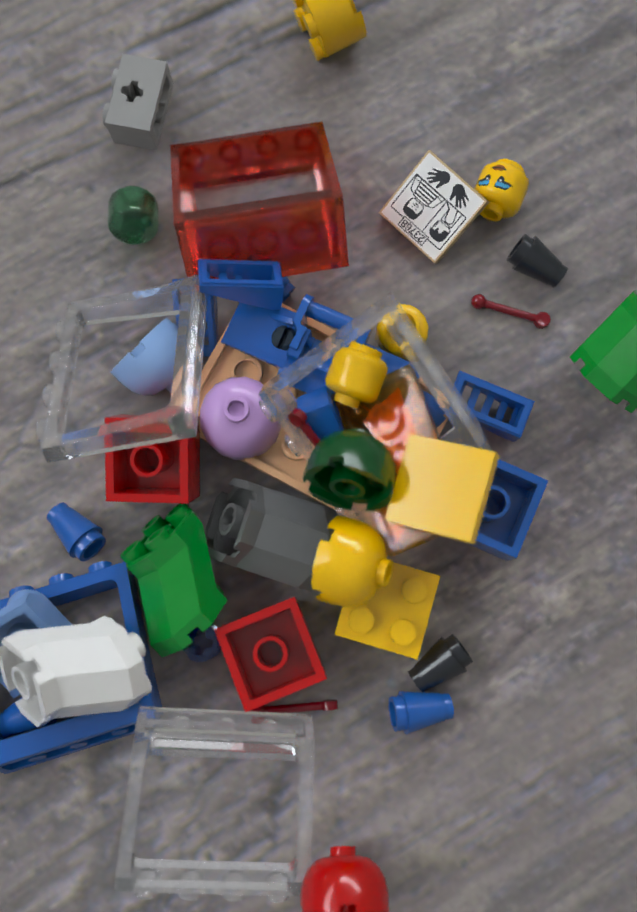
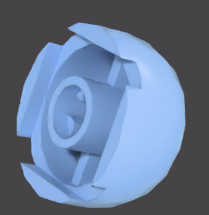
(151, 363)

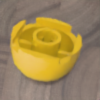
(351, 563)

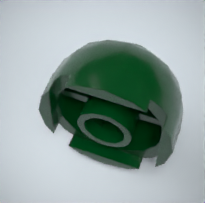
(351, 469)

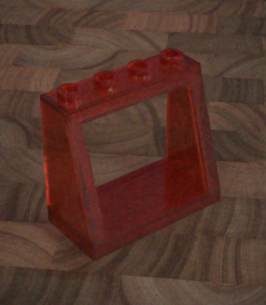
(297, 230)

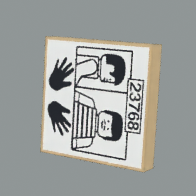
(433, 207)

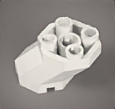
(74, 670)

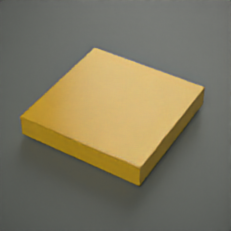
(442, 488)

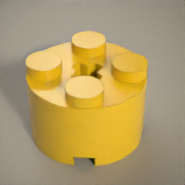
(330, 24)

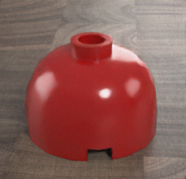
(344, 884)

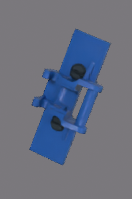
(283, 338)

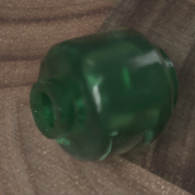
(133, 215)

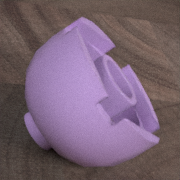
(235, 420)

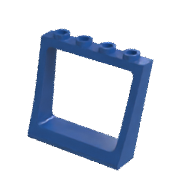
(92, 729)

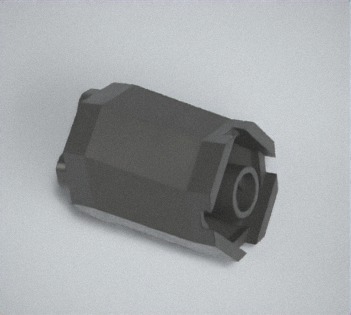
(268, 532)

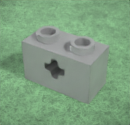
(138, 101)

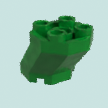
(612, 355)
(174, 579)

